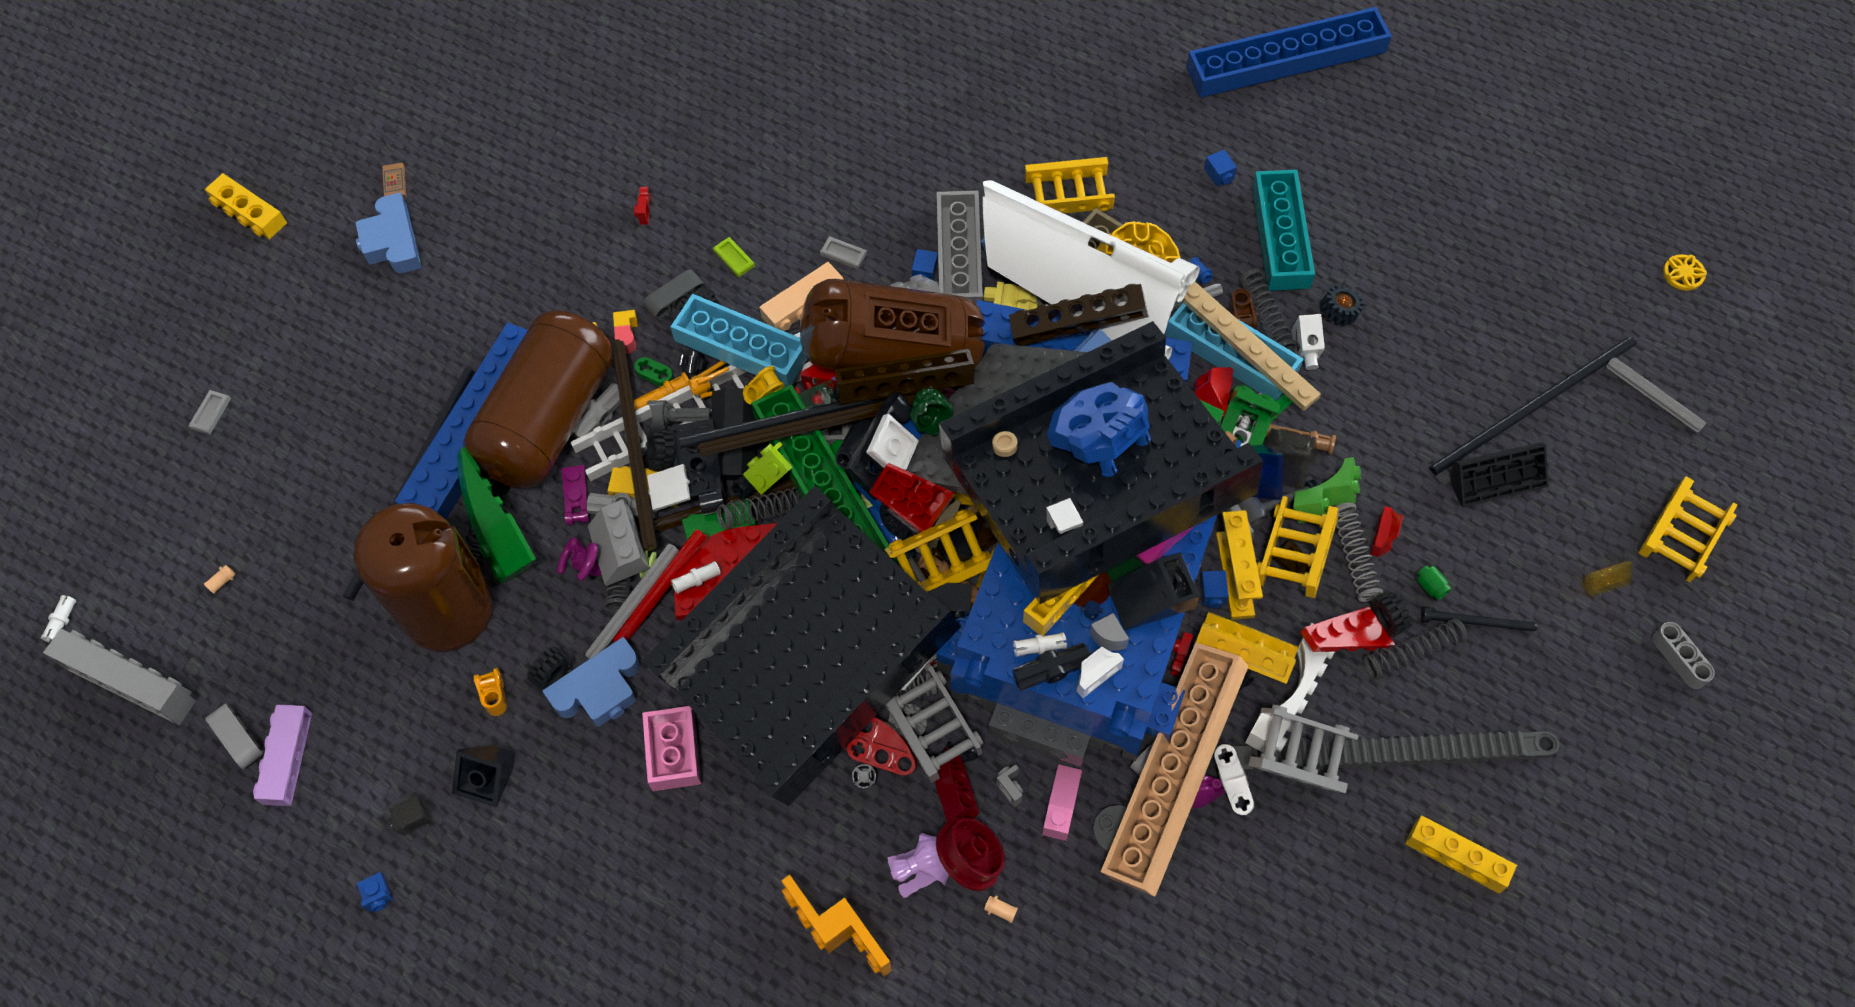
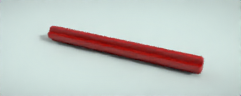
(661, 585)

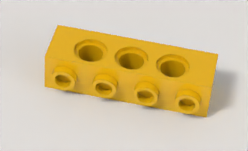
(245, 206)
(1043, 616)
(1461, 854)

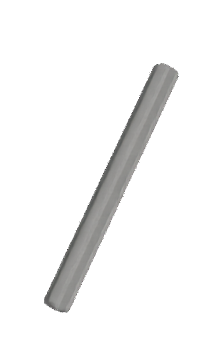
(632, 601)

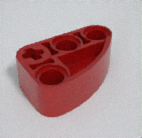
(883, 737)

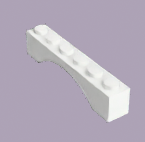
(1309, 665)

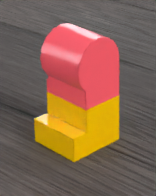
(623, 328)

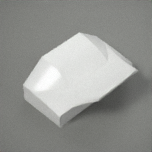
(1098, 669)

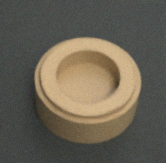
(1005, 444)

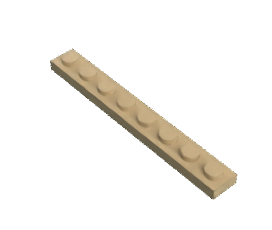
(1250, 347)

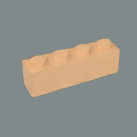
(788, 305)

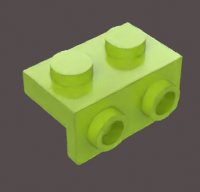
(768, 469)

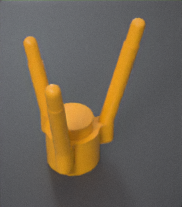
(700, 384)

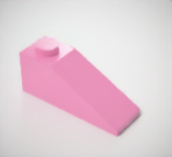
(1062, 802)

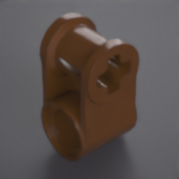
(1243, 312)

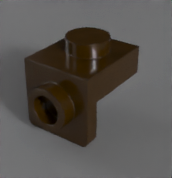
(1290, 565)

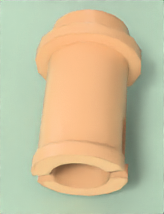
(220, 578)
(1000, 908)

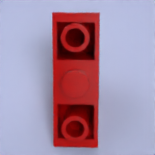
(1215, 387)

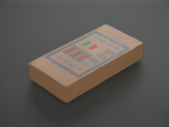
(394, 179)

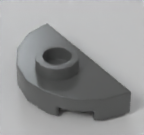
(1107, 825)

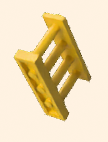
(1071, 170)
(1675, 511)
(1314, 560)
(1240, 564)
(958, 570)
(1259, 651)

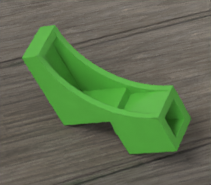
(1335, 491)

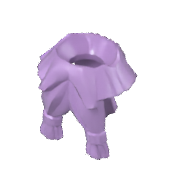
(922, 861)

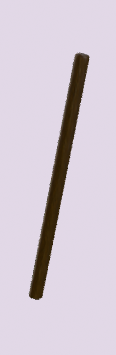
(793, 428)
(633, 446)
(675, 519)

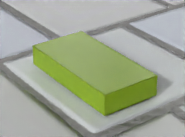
(733, 257)

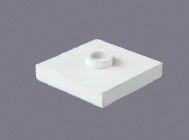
(892, 443)

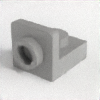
(1010, 789)

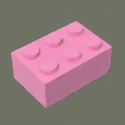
(671, 748)

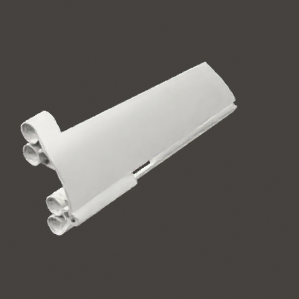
(1053, 259)

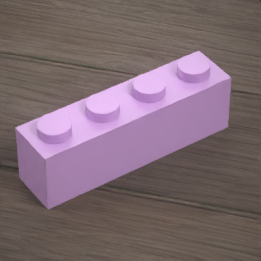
(282, 755)

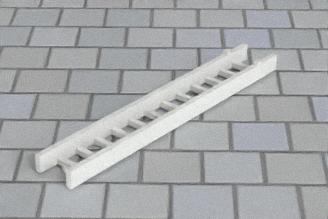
(644, 413)

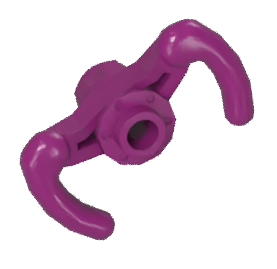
(582, 559)

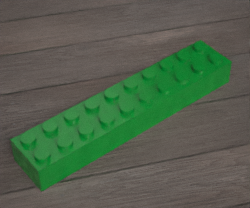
(816, 465)

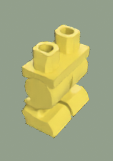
(1011, 296)

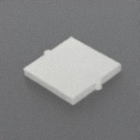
(668, 487)

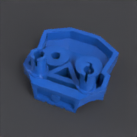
(1100, 424)

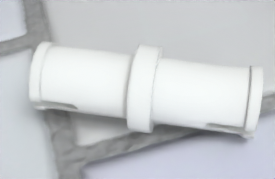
(695, 577)
(58, 618)
(1039, 644)

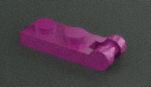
(575, 494)

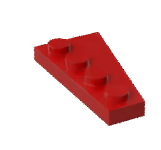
(1348, 632)

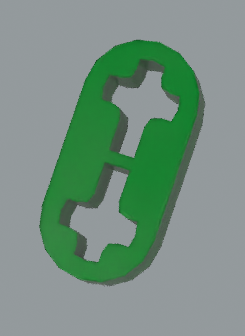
(656, 368)

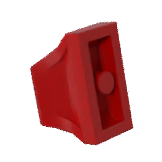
(1386, 532)

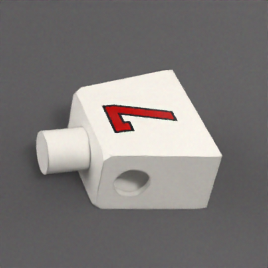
(1309, 339)

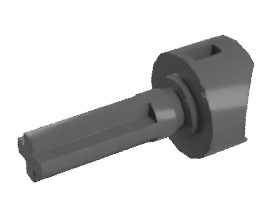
(663, 414)

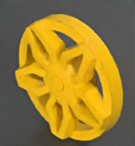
(1684, 272)

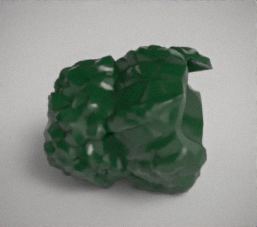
(930, 410)

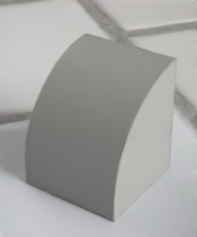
(1109, 633)

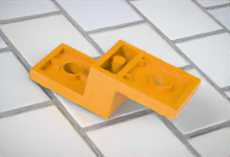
(835, 926)

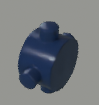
(1091, 610)

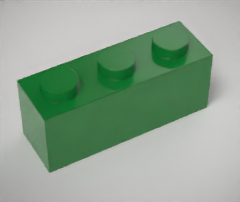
(709, 523)

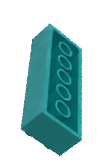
(1283, 230)

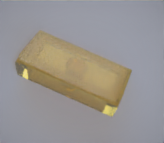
(1608, 579)

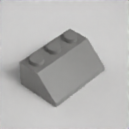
(618, 543)

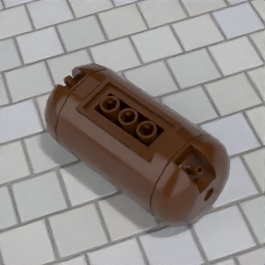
(875, 323)
(539, 399)
(424, 576)

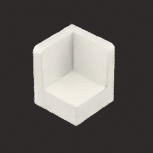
(1063, 516)

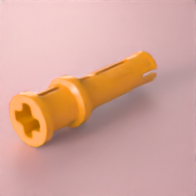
(667, 388)

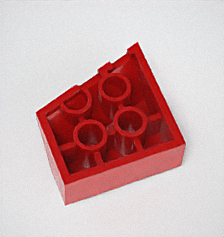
(911, 496)

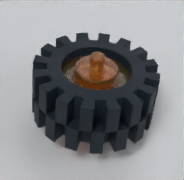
(1342, 305)

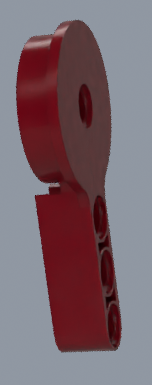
(964, 844)

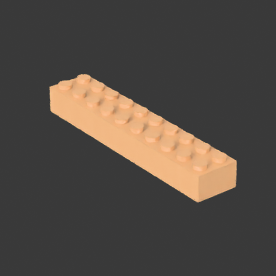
(1175, 770)

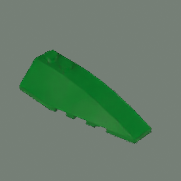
(495, 531)

